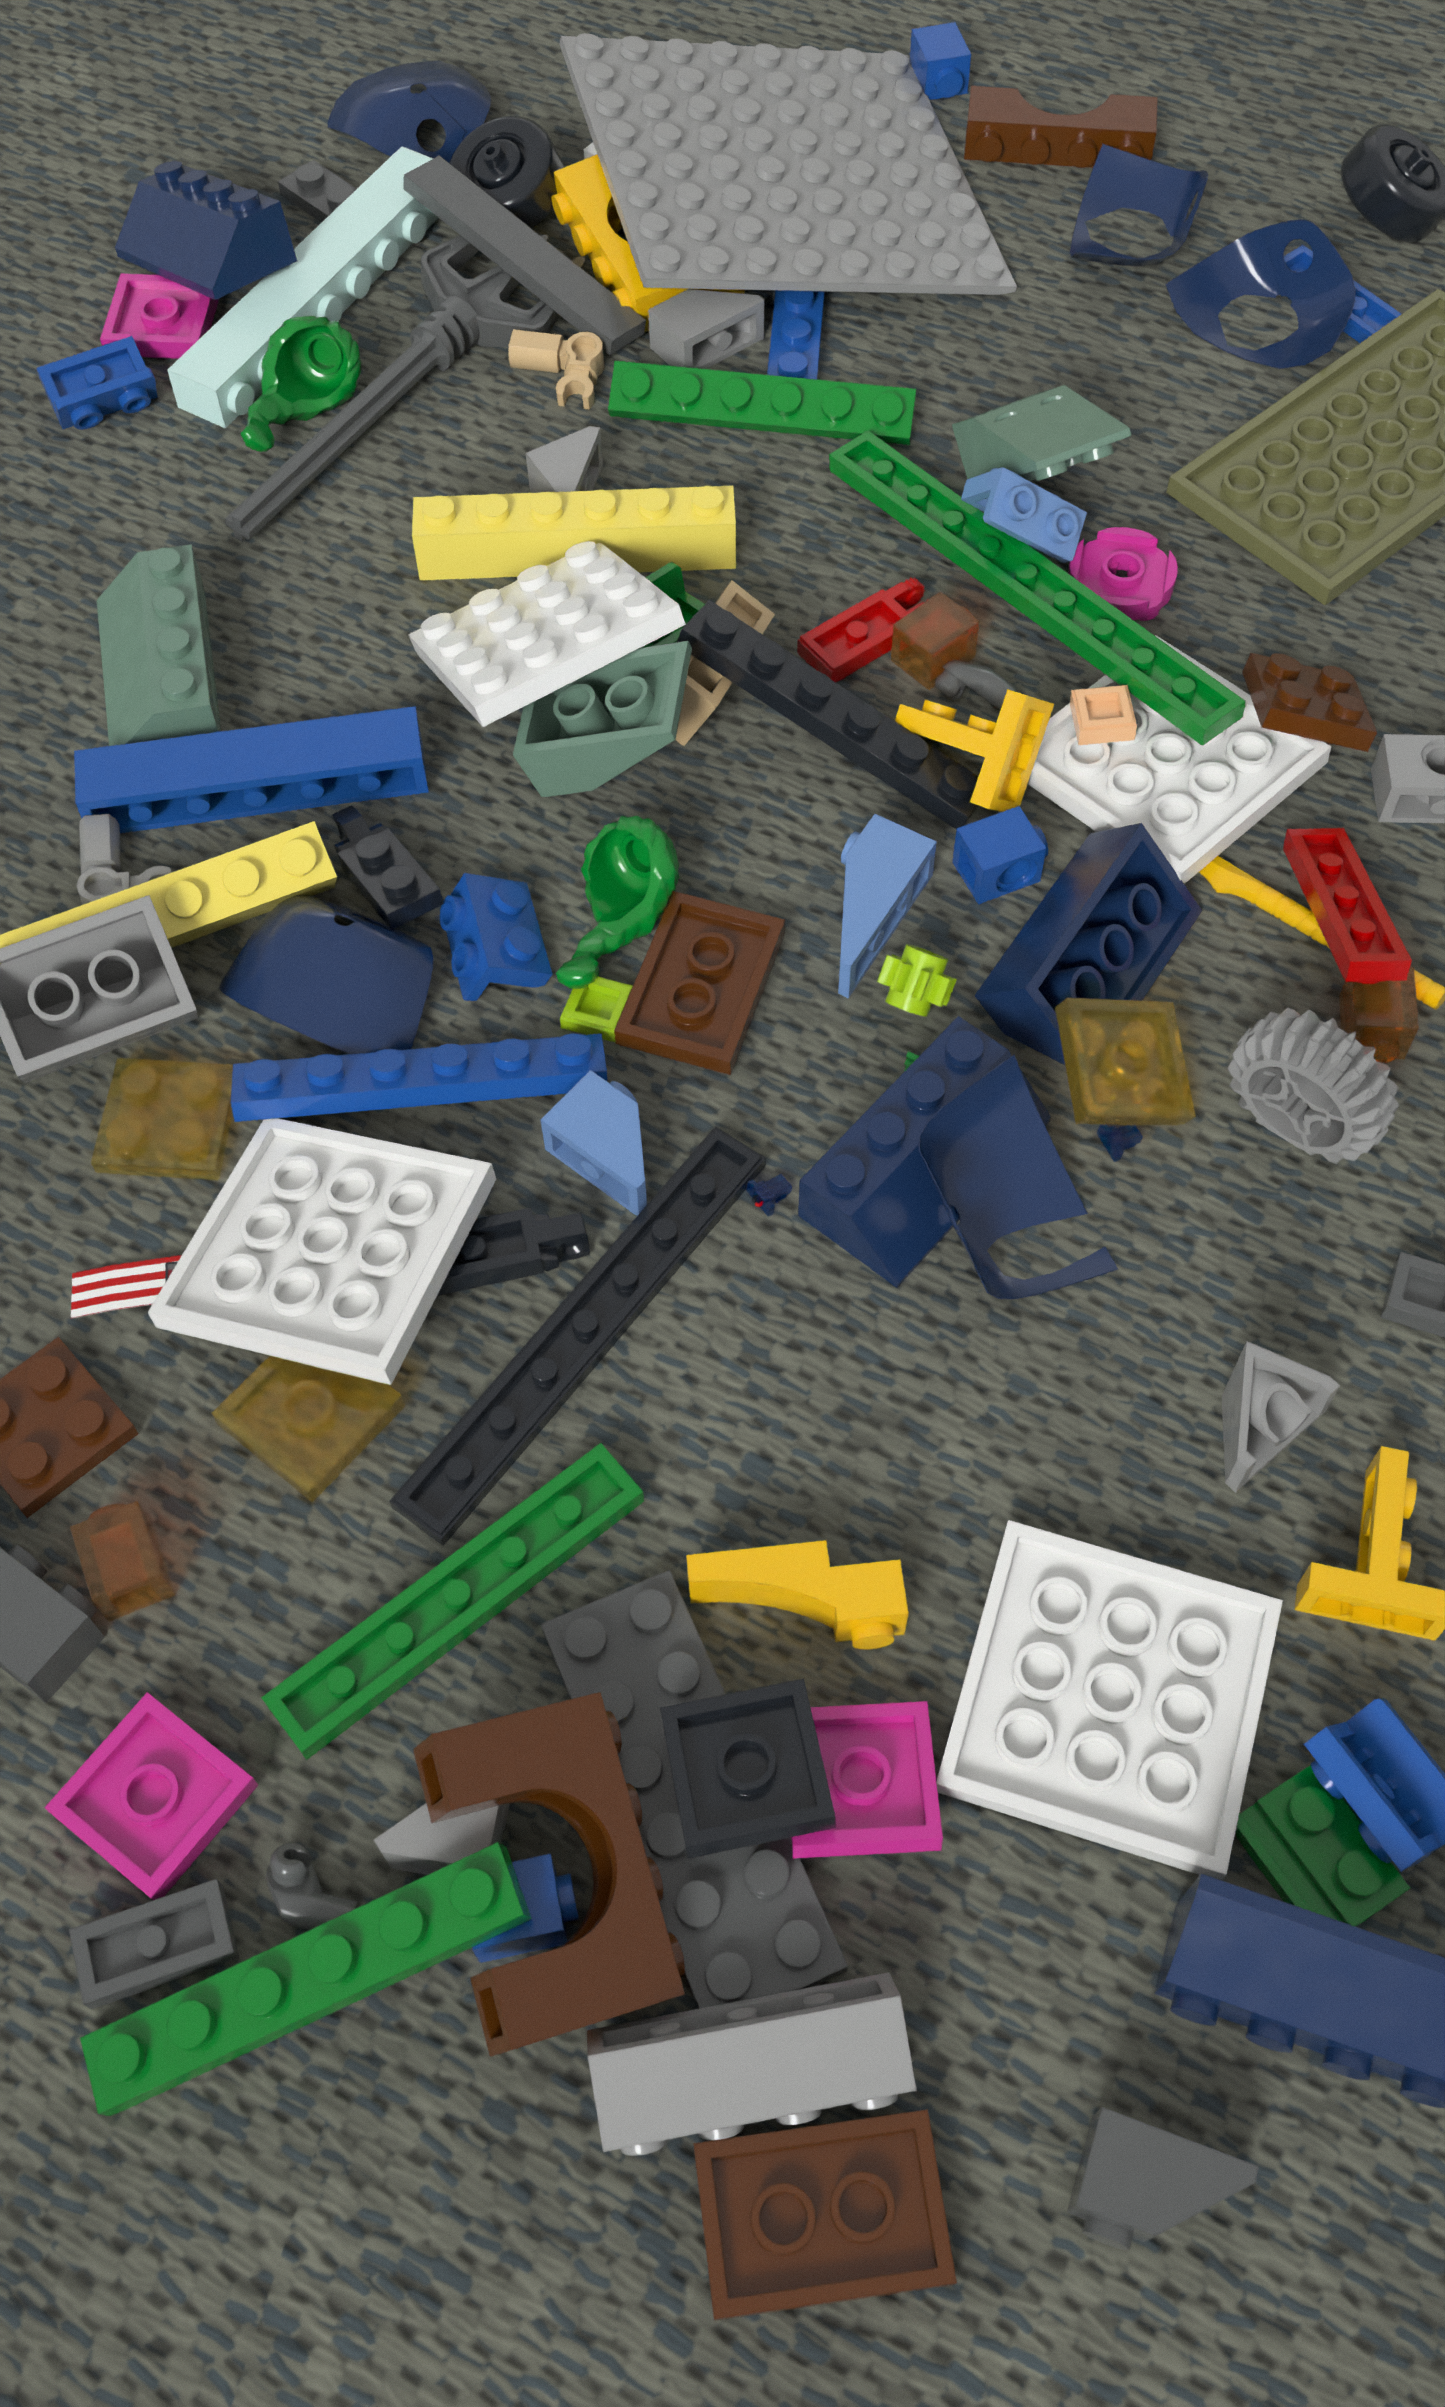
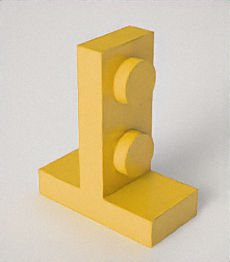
(1007, 745)
(1377, 1590)

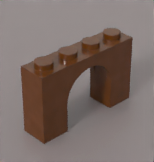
(570, 1764)

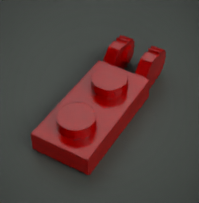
(859, 632)

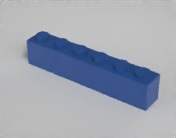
(253, 770)

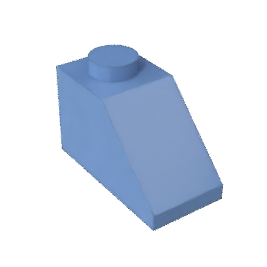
(600, 1138)

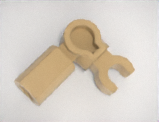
(578, 356)

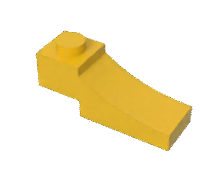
(855, 1600)

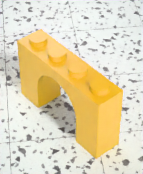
(589, 210)

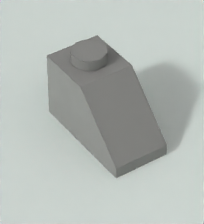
(705, 327)

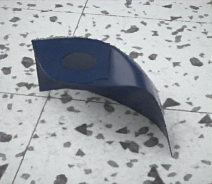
(387, 113)
(1137, 184)
(1256, 267)
(331, 981)
(1002, 1176)

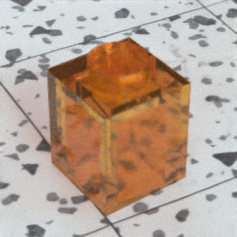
(932, 637)
(1381, 1015)
(121, 1560)

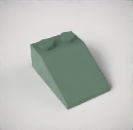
(603, 721)

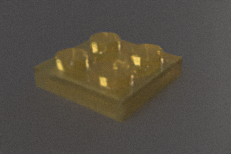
(1124, 1062)
(165, 1119)
(306, 1420)

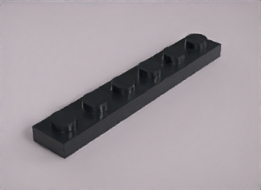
(831, 713)

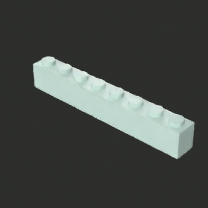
(332, 270)

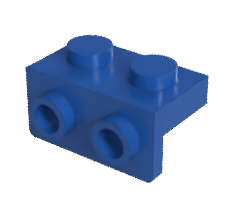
(98, 384)
(493, 935)
(1386, 1781)

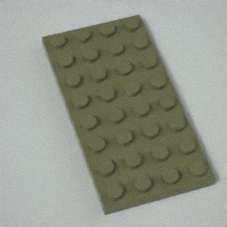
(1339, 463)

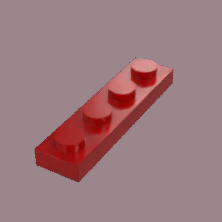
(1346, 906)

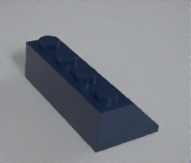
(204, 231)
(1092, 937)
(873, 1183)
(1308, 1985)

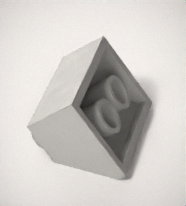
(89, 989)

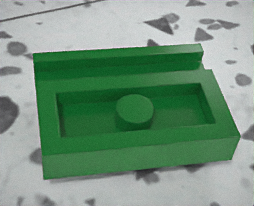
(1315, 1852)

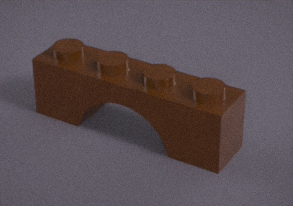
(1012, 130)

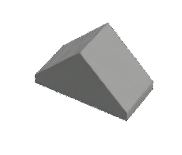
(566, 463)
(427, 1846)

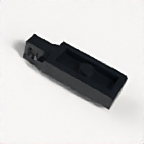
(384, 870)
(515, 1247)

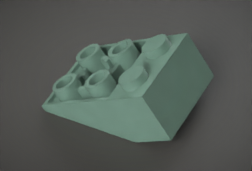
(1038, 435)

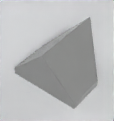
(1268, 1408)

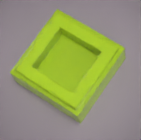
(596, 1008)

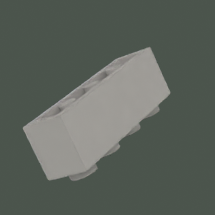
(749, 2063)

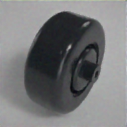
(513, 165)
(1395, 183)

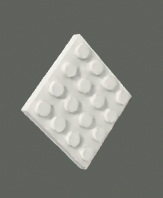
(544, 630)
(1182, 792)
(325, 1249)
(1112, 1700)

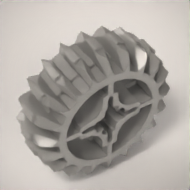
(1313, 1085)

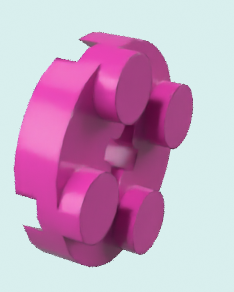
(1149, 571)

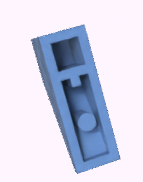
(882, 880)

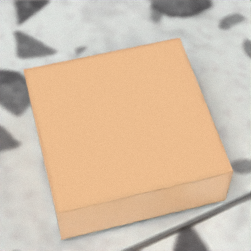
(1103, 715)

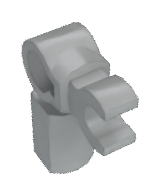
(102, 860)

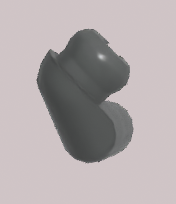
(977, 677)
(298, 1890)

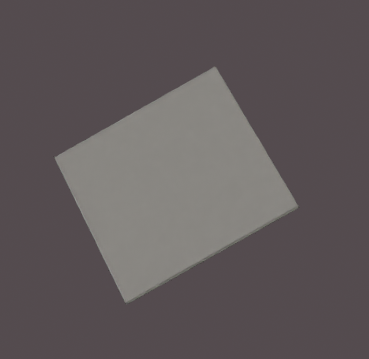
(780, 169)

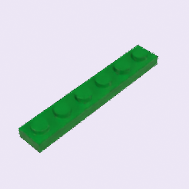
(761, 402)
(452, 1601)
(304, 1979)

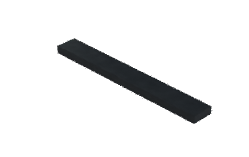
(576, 1337)

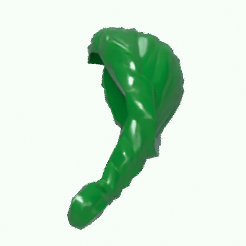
(305, 372)
(628, 885)

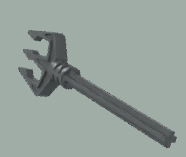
(462, 315)

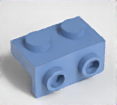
(1026, 512)

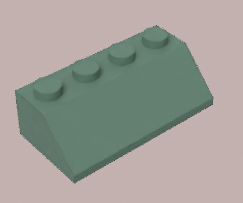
(157, 650)

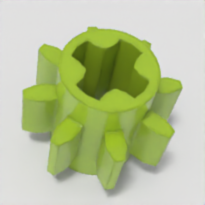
(916, 980)

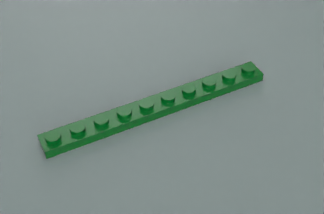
(1039, 589)

